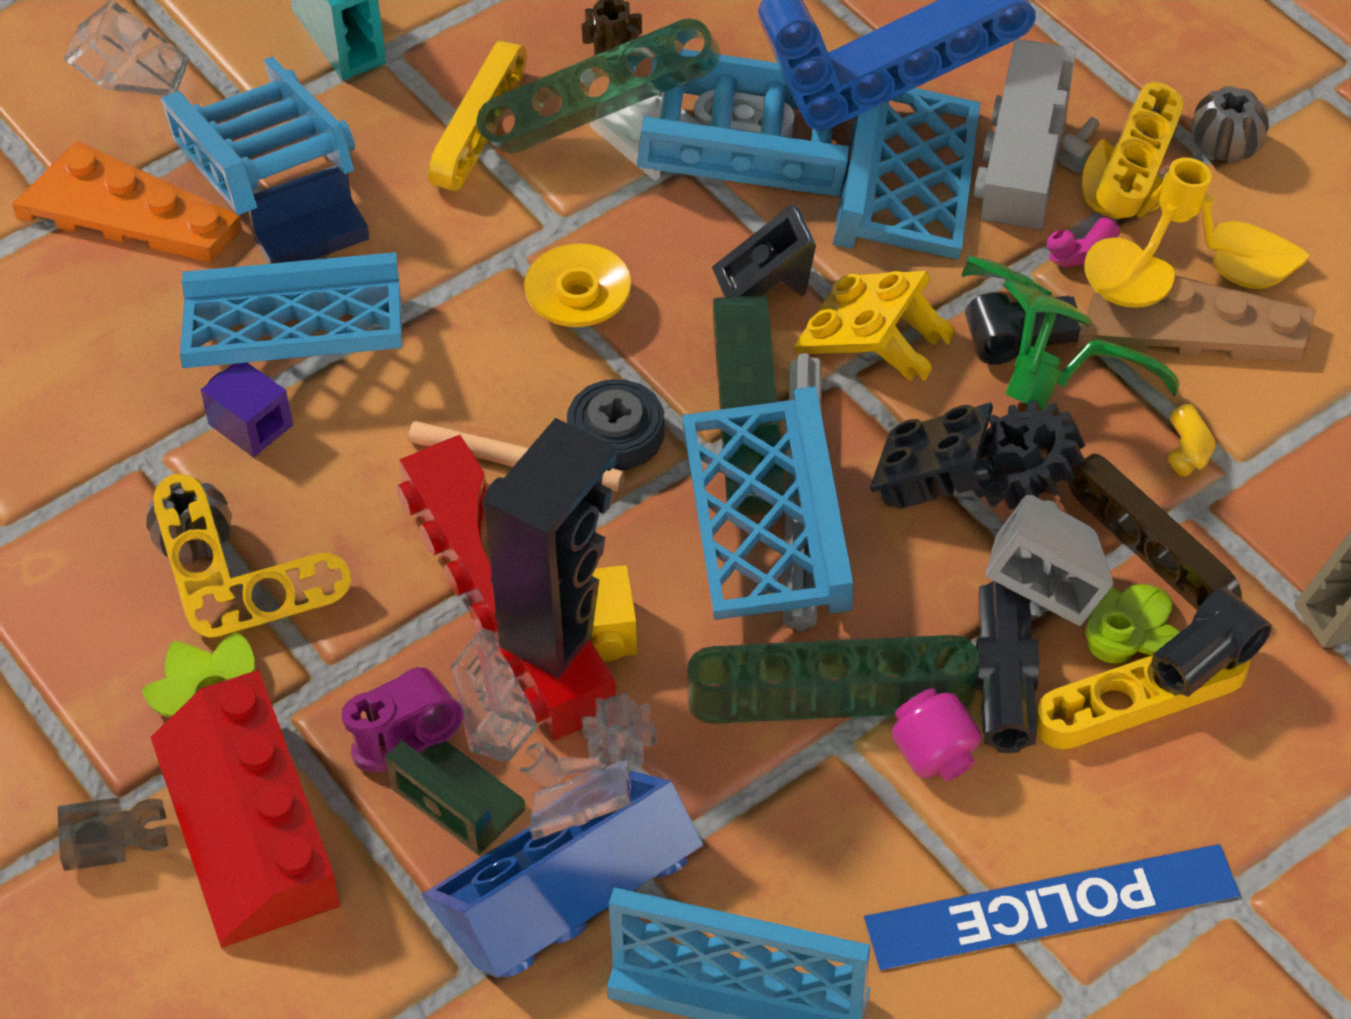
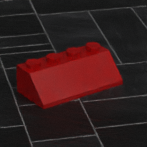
(243, 811)

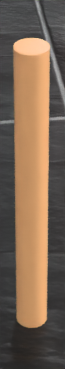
(492, 450)

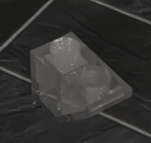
(125, 53)

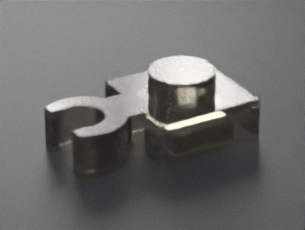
(100, 829)

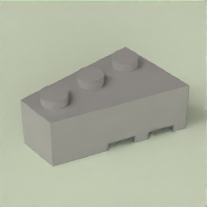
(1027, 135)

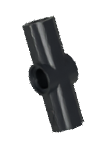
(1007, 669)

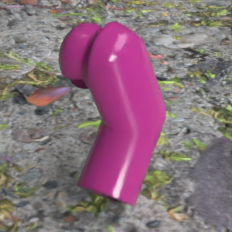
(1069, 252)

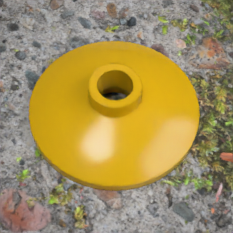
(577, 285)

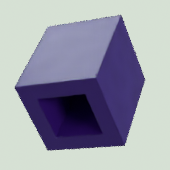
(246, 407)

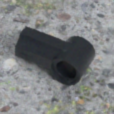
(999, 325)
(1219, 633)

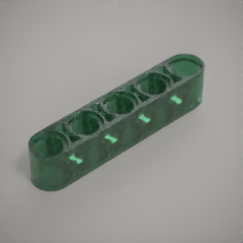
(574, 84)
(747, 379)
(803, 672)

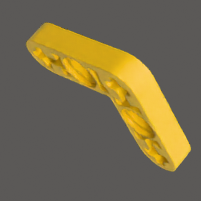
(216, 579)

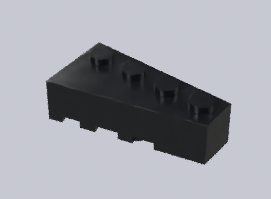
(547, 545)

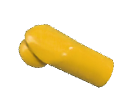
(1195, 442)

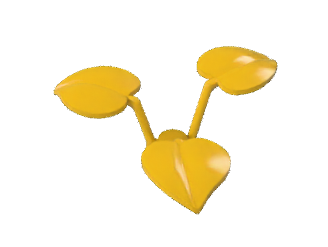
(1137, 279)

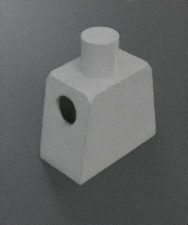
(1050, 560)

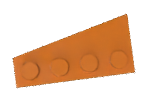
(127, 203)

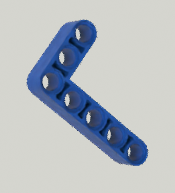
(887, 60)

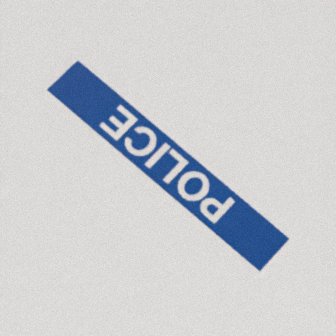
(1050, 906)

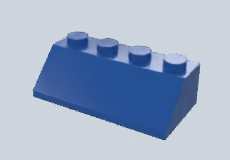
(549, 886)

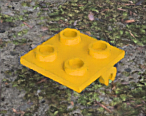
(864, 316)

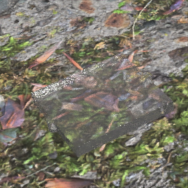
(580, 800)

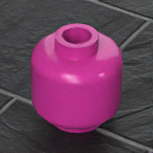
(936, 735)

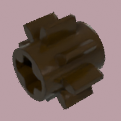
(610, 25)

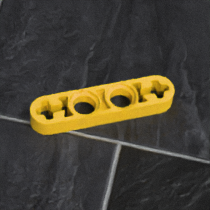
(461, 140)
(1140, 148)
(1132, 679)

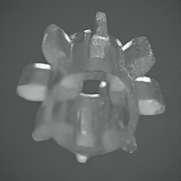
(619, 730)

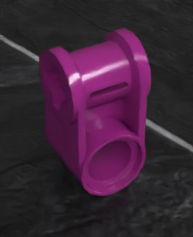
(405, 709)

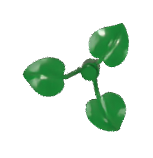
(1037, 370)

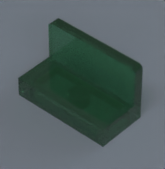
(454, 792)

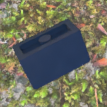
(307, 218)

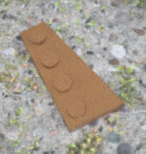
(1204, 318)

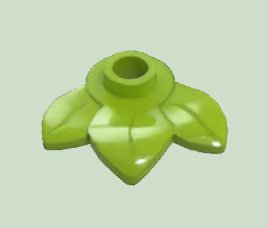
(1129, 623)
(193, 668)

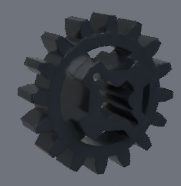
(1030, 453)

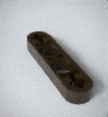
(1149, 531)

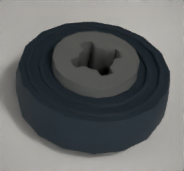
(637, 418)

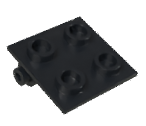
(934, 455)

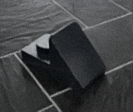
(773, 254)

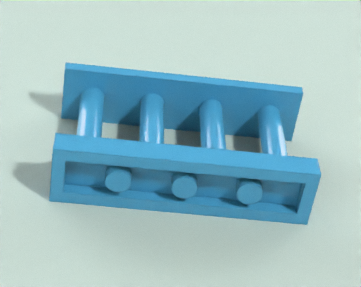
(738, 154)
(228, 163)

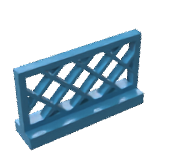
(864, 167)
(275, 293)
(817, 510)
(711, 983)

